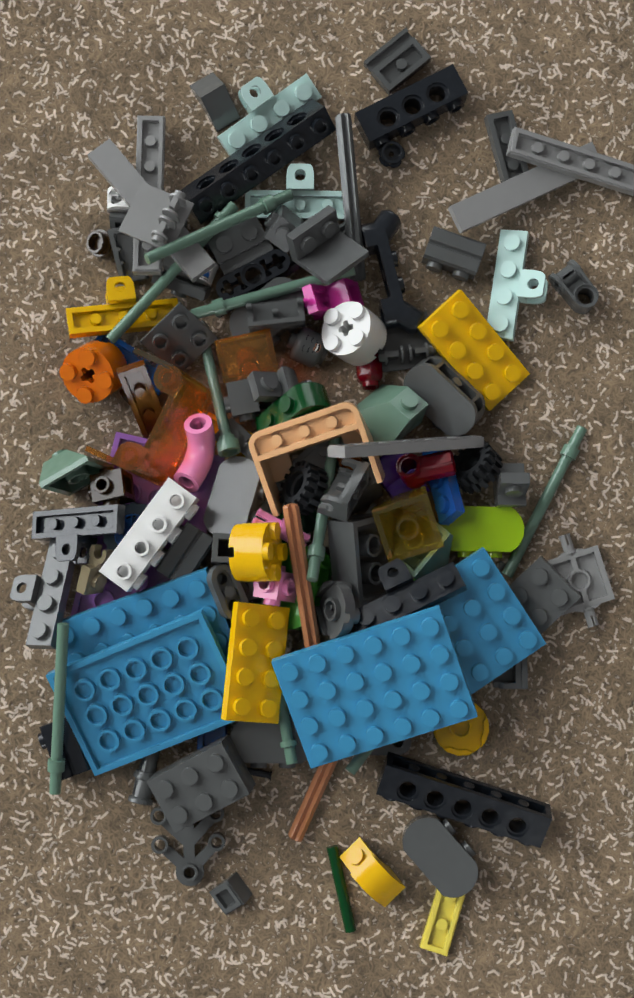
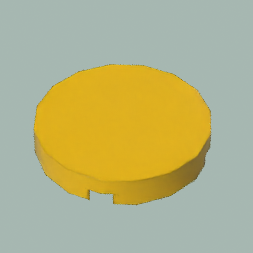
(463, 742)

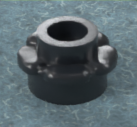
(396, 149)

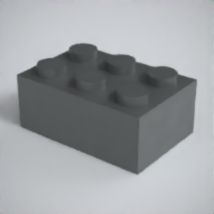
(201, 783)

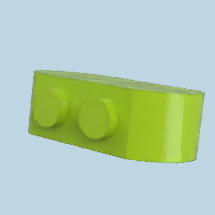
(493, 528)

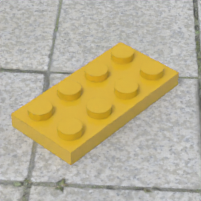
(473, 348)
(251, 684)

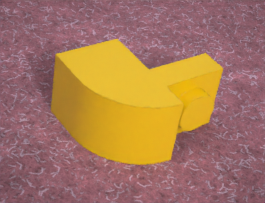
(371, 873)

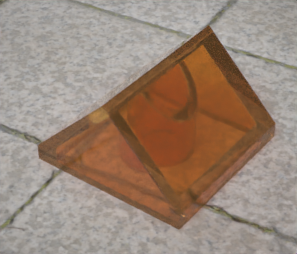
(245, 354)

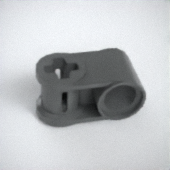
(574, 284)

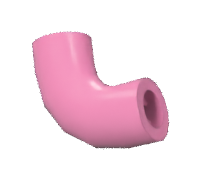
(199, 452)

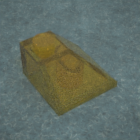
(407, 525)

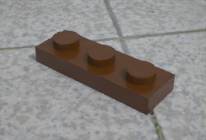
(141, 395)

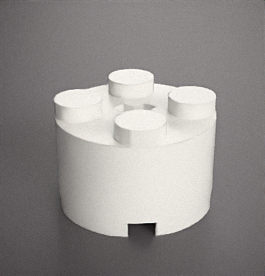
(353, 333)

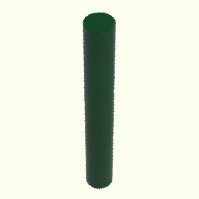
(341, 889)

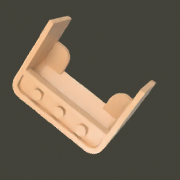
(273, 444)

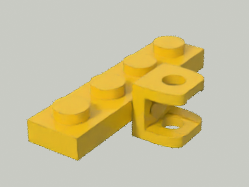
(101, 319)

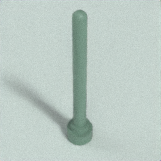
(227, 443)

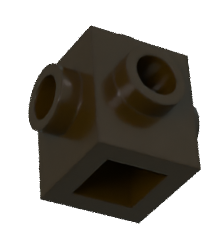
(111, 487)

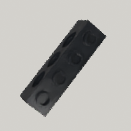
(443, 83)

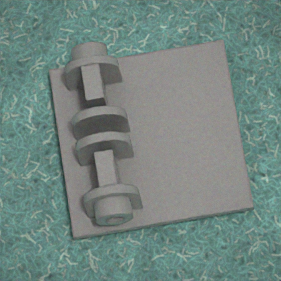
(156, 215)

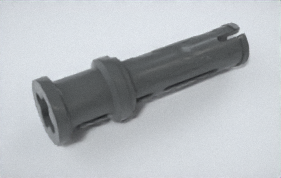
(141, 792)

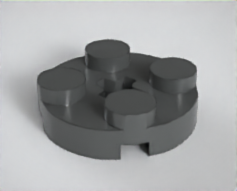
(336, 609)

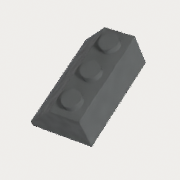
(357, 555)

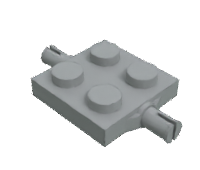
(586, 574)

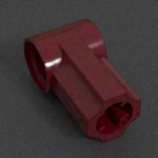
(427, 467)

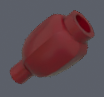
(370, 374)

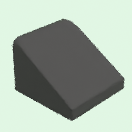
(231, 893)

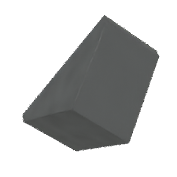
(215, 101)

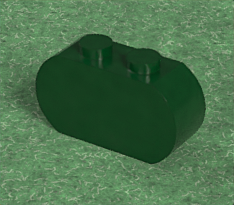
(296, 402)

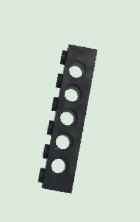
(258, 159)
(480, 796)

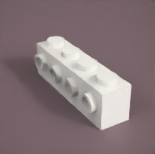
(149, 535)

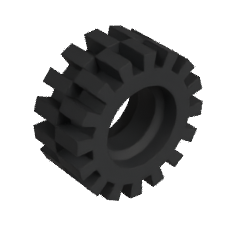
(477, 467)
(304, 486)

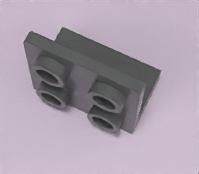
(323, 248)

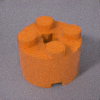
(92, 371)

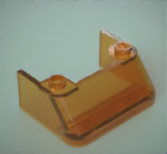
(168, 438)

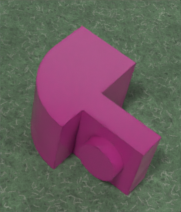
(321, 298)

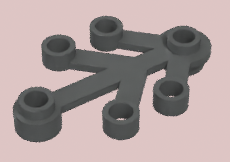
(188, 838)

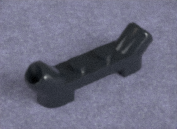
(393, 309)

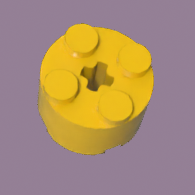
(257, 552)

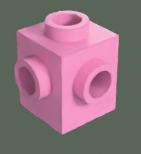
(276, 591)

